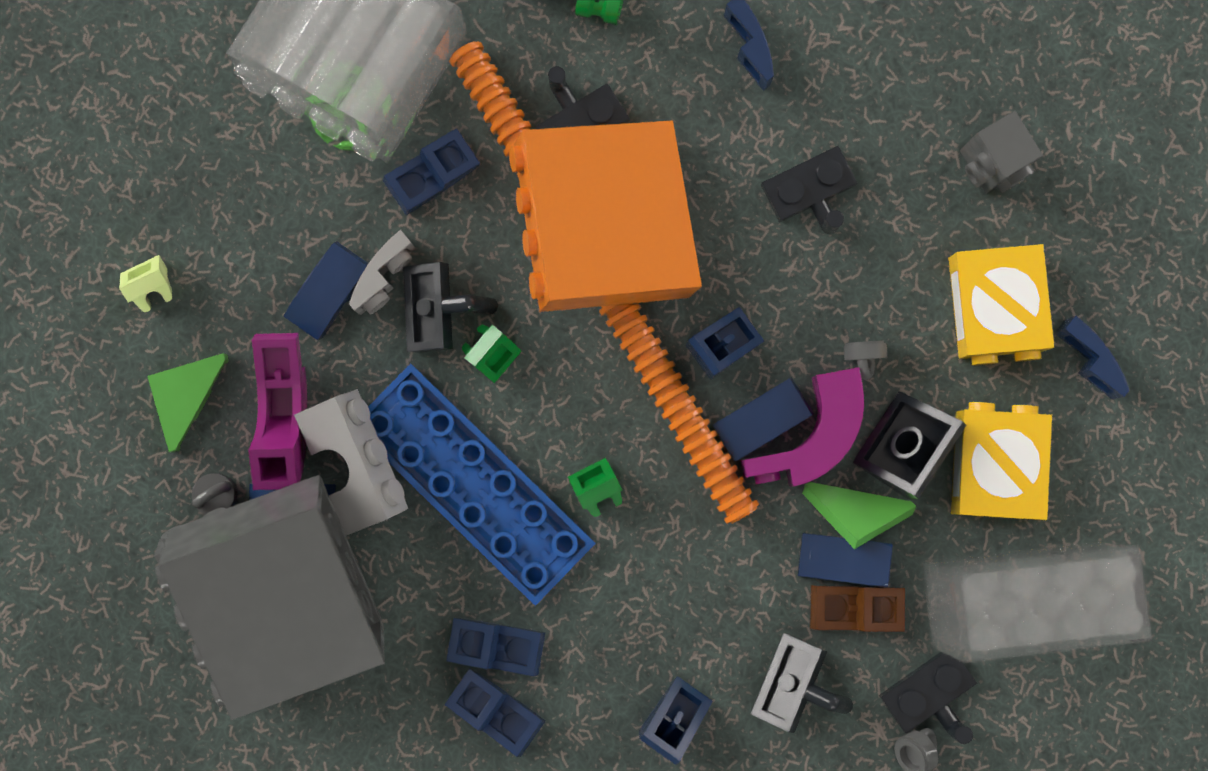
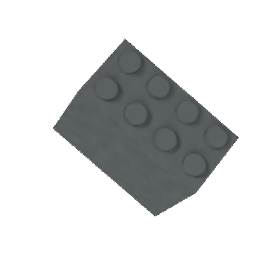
(272, 598)

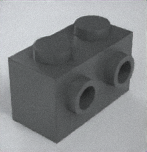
(1001, 155)

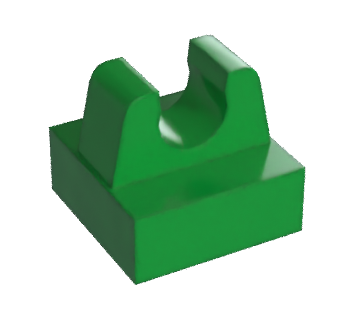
(491, 353)
(595, 485)

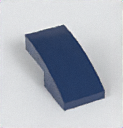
(755, 53)
(431, 172)
(326, 291)
(1101, 366)
(763, 419)
(495, 646)
(495, 712)

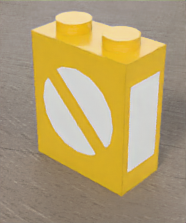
(1001, 303)
(1002, 462)

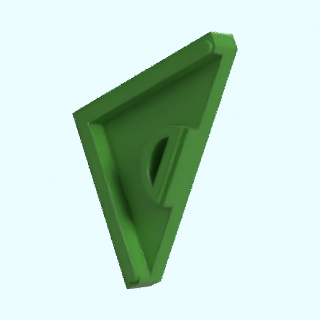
(182, 394)
(855, 513)

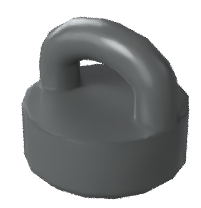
(865, 354)
(213, 492)
(917, 750)

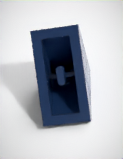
(724, 342)
(675, 720)

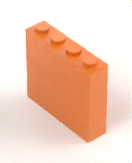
(604, 215)

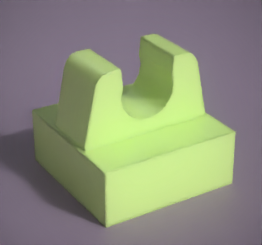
(144, 279)

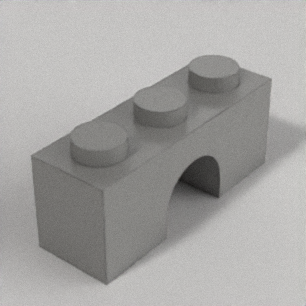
(372, 489)

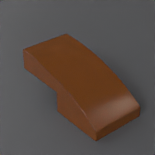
(857, 608)

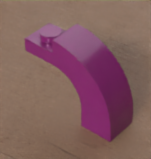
(838, 421)
(278, 443)

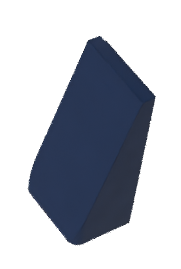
(837, 561)

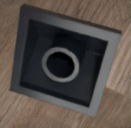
(909, 445)

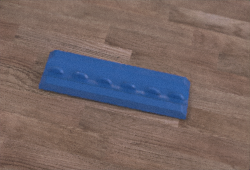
(476, 485)

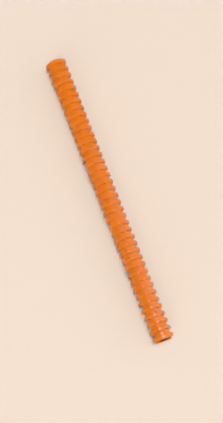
(625, 318)

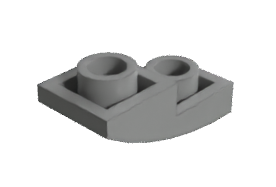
(372, 286)

